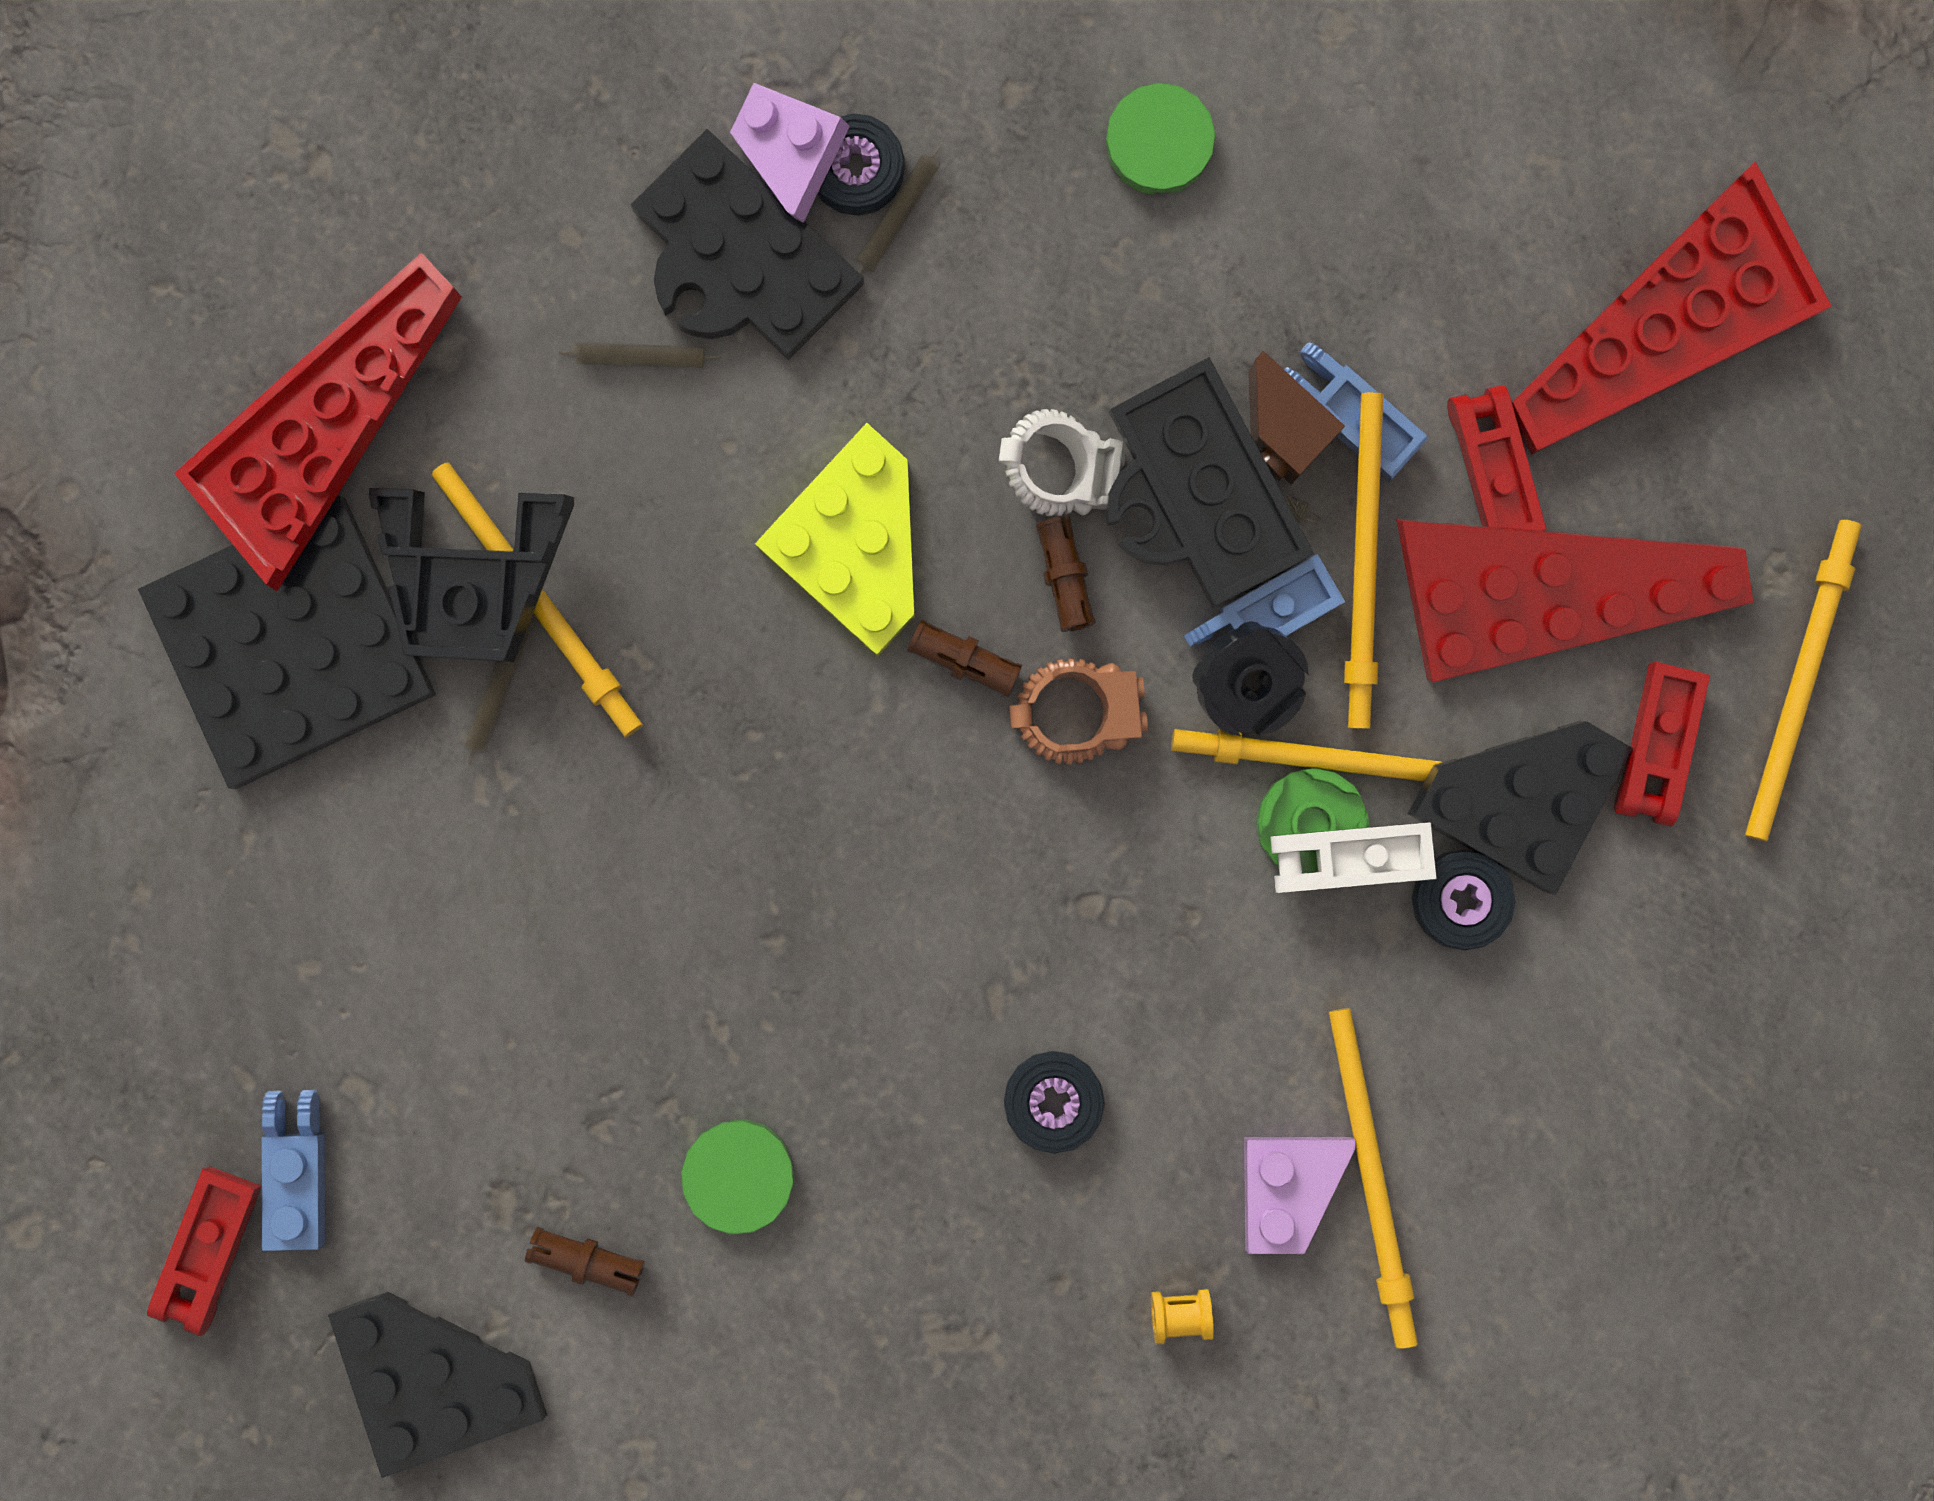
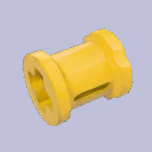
(1181, 1316)

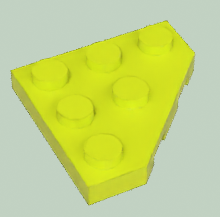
(852, 540)

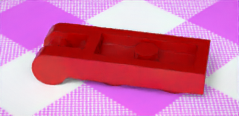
(1496, 461)
(1663, 742)
(204, 1249)

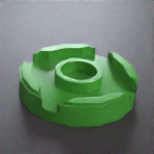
(1160, 139)
(1308, 803)
(737, 1176)

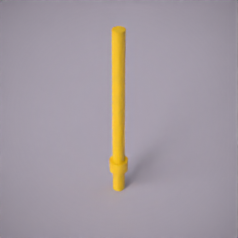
(1832, 578)
(1361, 670)
(598, 684)
(1231, 748)
(1393, 1285)

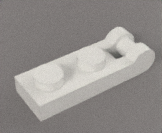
(1356, 857)

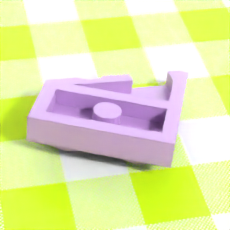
(788, 145)
(1289, 1189)

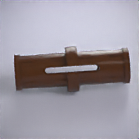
(1065, 574)
(964, 658)
(584, 1261)

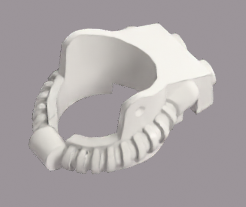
(1095, 464)

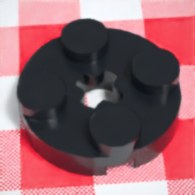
(1231, 659)

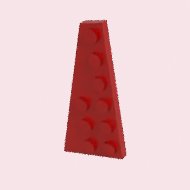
(1700, 302)
(298, 443)
(1528, 593)

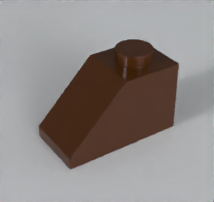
(1287, 420)

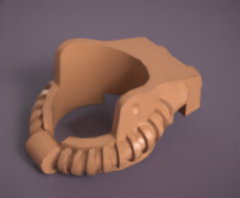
(1120, 703)

